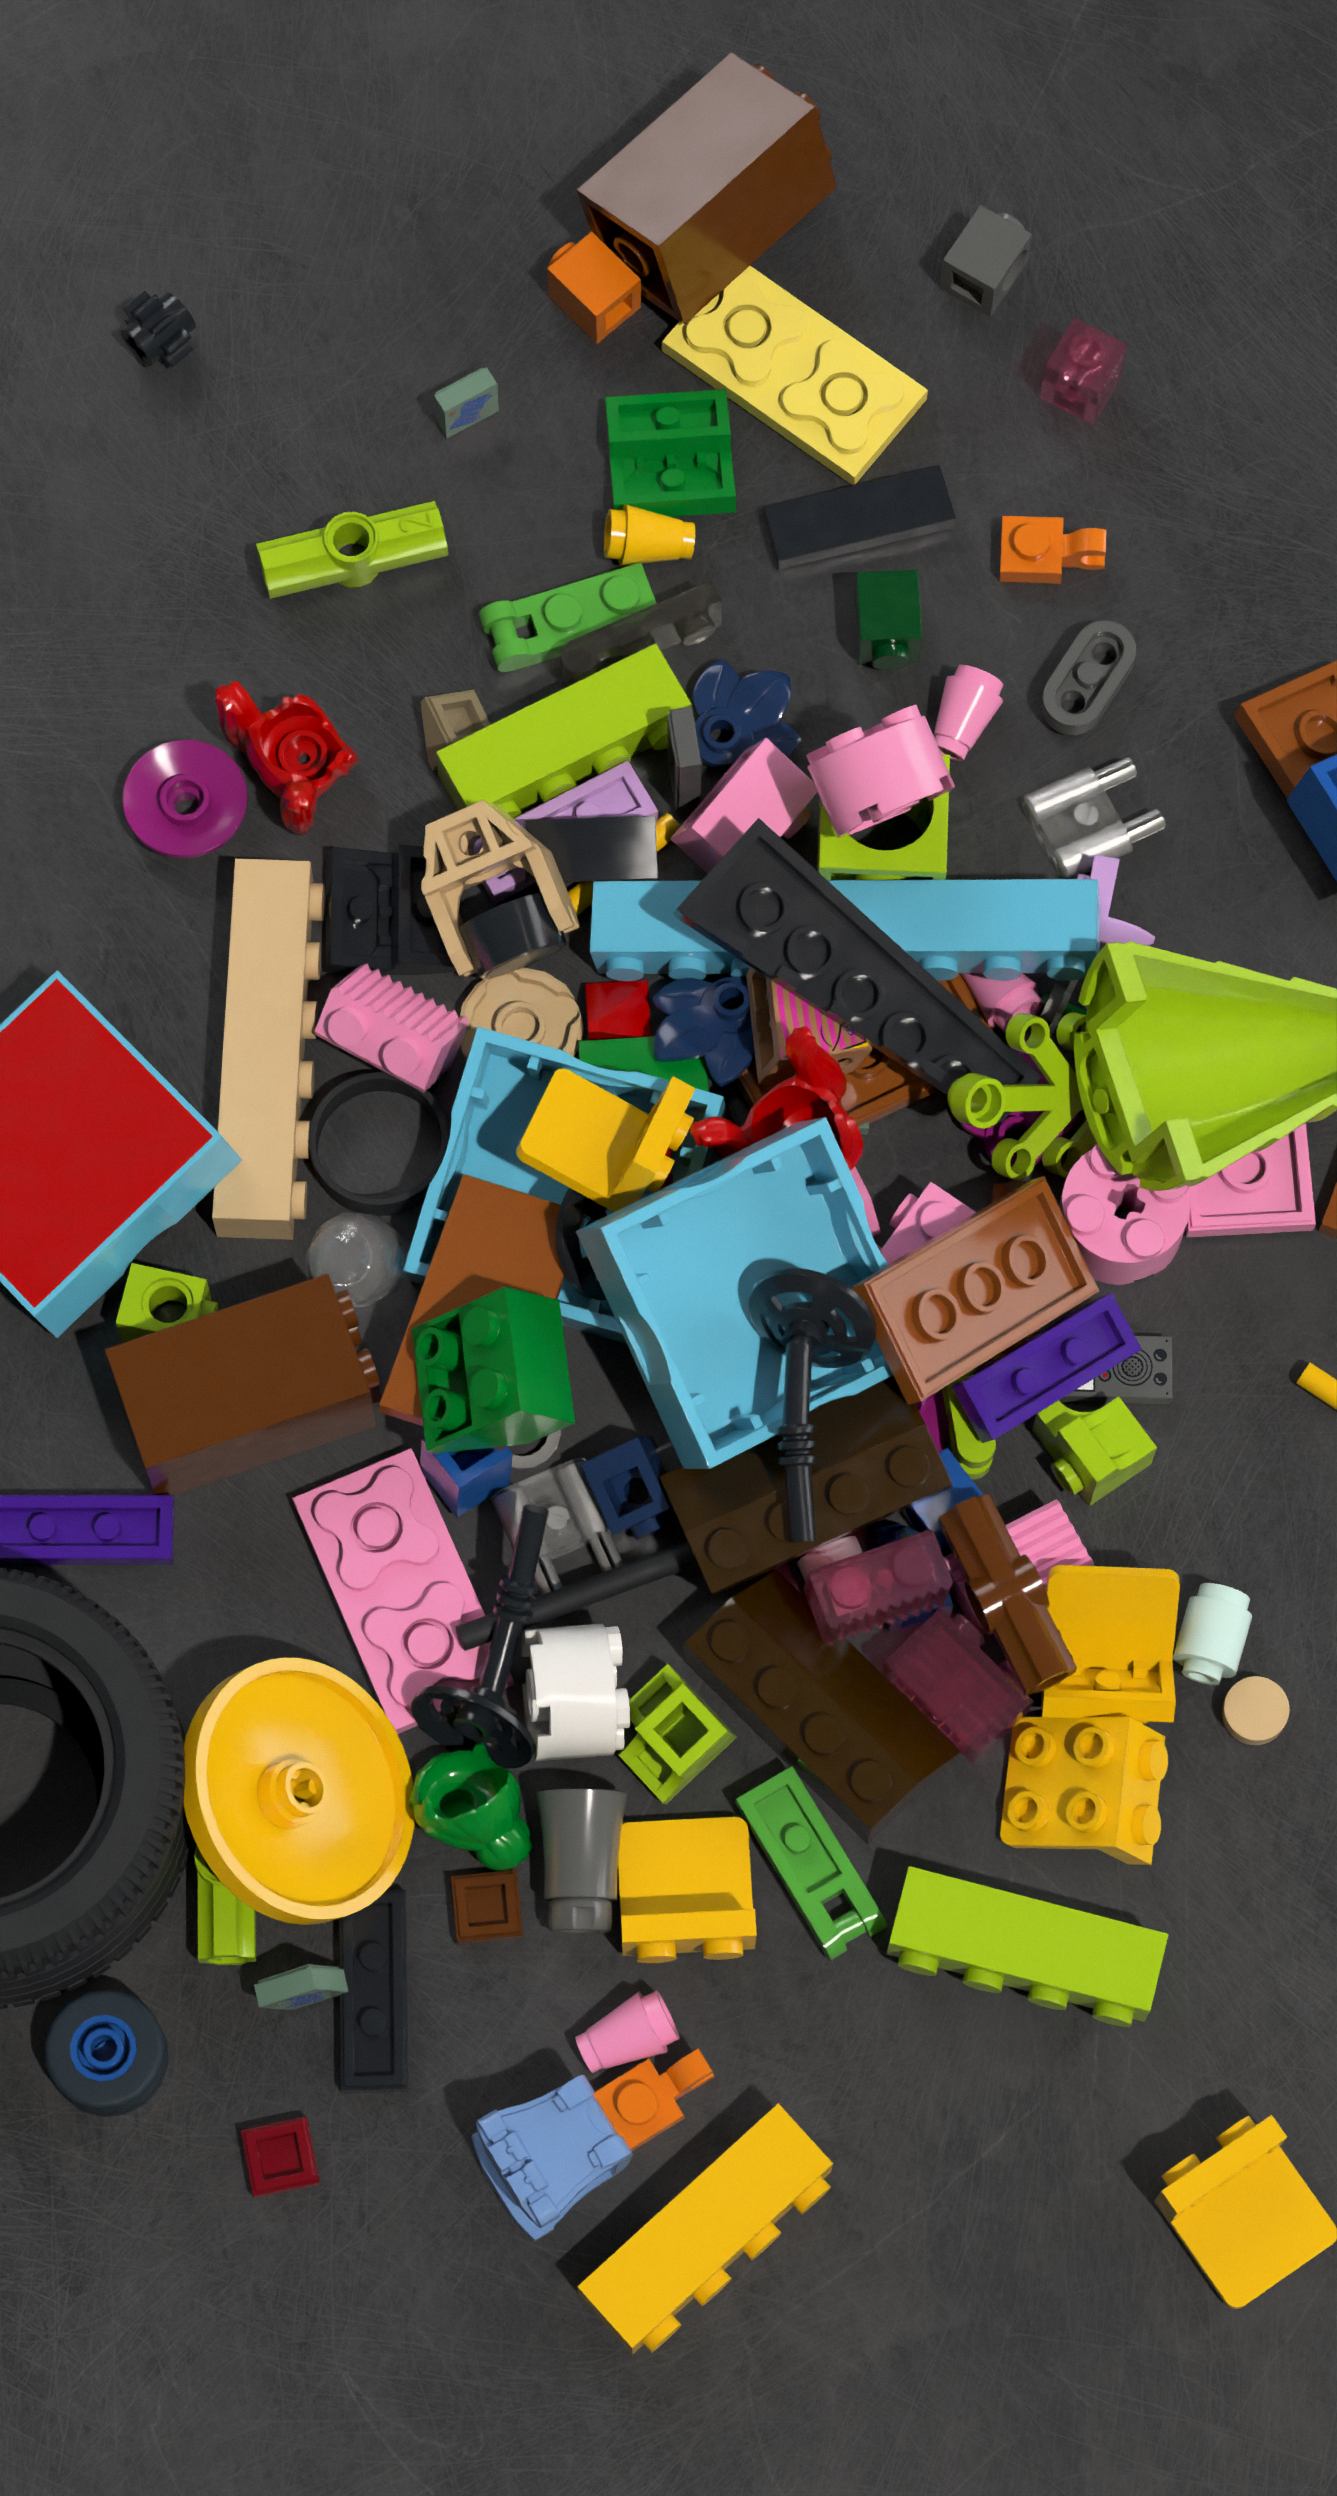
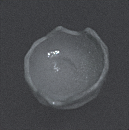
(359, 1255)

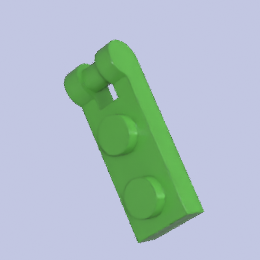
(563, 615)
(809, 1861)

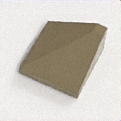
(450, 719)

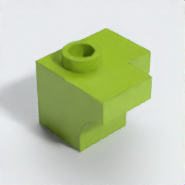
(1093, 1448)
(674, 1735)

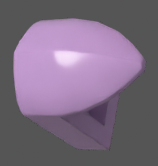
(1112, 929)

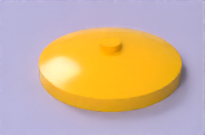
(298, 1791)

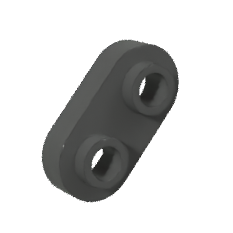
(1085, 680)

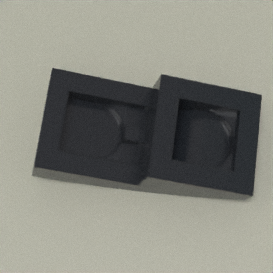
(599, 847)

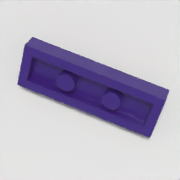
(1046, 1368)
(87, 1529)

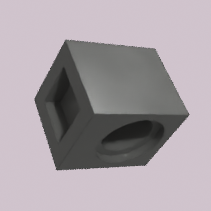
(986, 260)

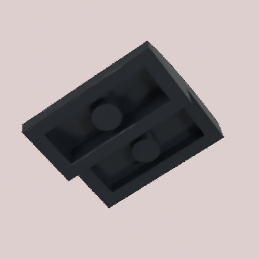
(380, 914)

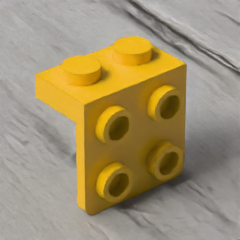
(604, 1142)
(1120, 1638)
(1084, 1786)
(686, 1889)
(1245, 2212)

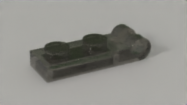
(677, 620)

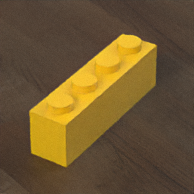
(705, 2230)

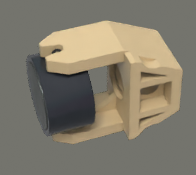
(512, 932)

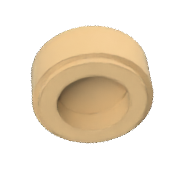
(1255, 1710)

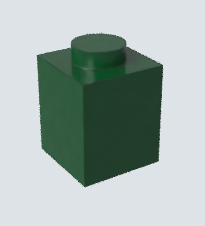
(888, 618)

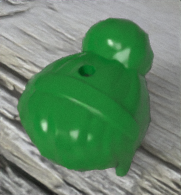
(472, 1807)

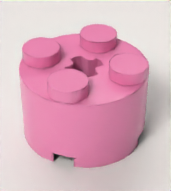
(879, 771)
(1114, 1247)

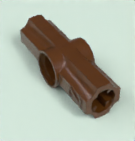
(1007, 1594)

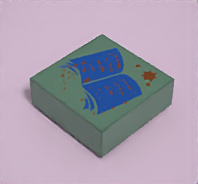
(466, 402)
(300, 1987)

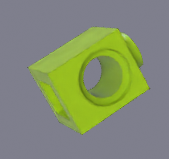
(151, 1287)

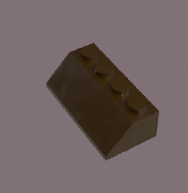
(869, 1466)
(818, 1705)

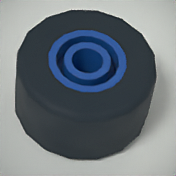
(111, 2076)

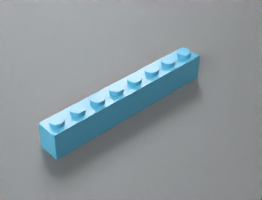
(940, 923)

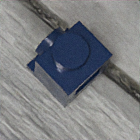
(611, 1479)

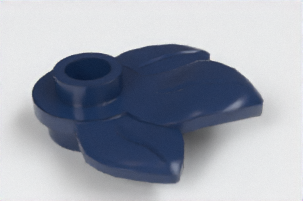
(745, 707)
(702, 1027)

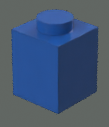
(467, 1475)

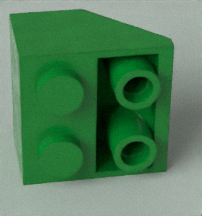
(493, 1373)

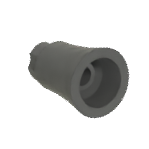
(581, 1857)

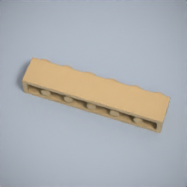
(265, 1047)

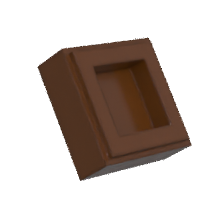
(487, 1907)

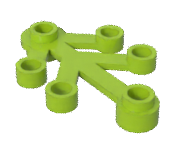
(1057, 1099)

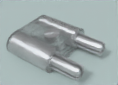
(1078, 819)
(571, 1522)

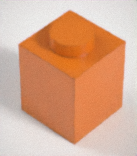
(593, 286)

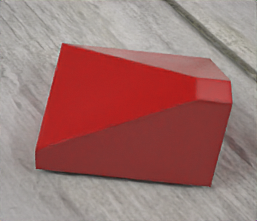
(618, 1009)

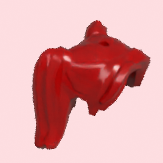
(276, 743)
(808, 1095)

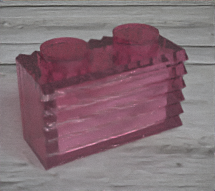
(878, 1587)
(958, 1684)

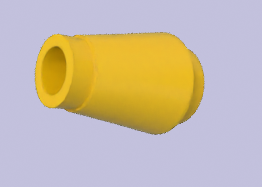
(646, 536)

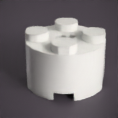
(572, 1691)

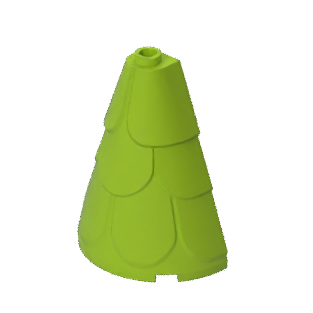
(1198, 1061)

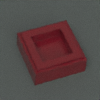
(280, 2157)

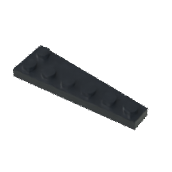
(821, 948)

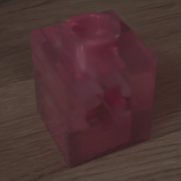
(1088, 362)

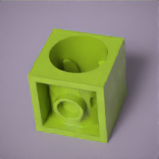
(921, 860)

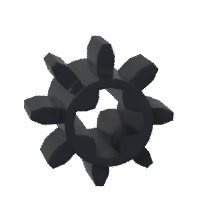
(158, 329)

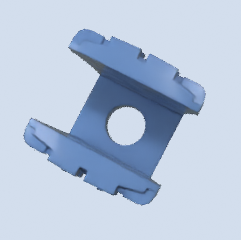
(549, 2154)

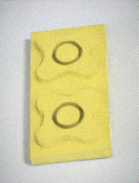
(797, 373)

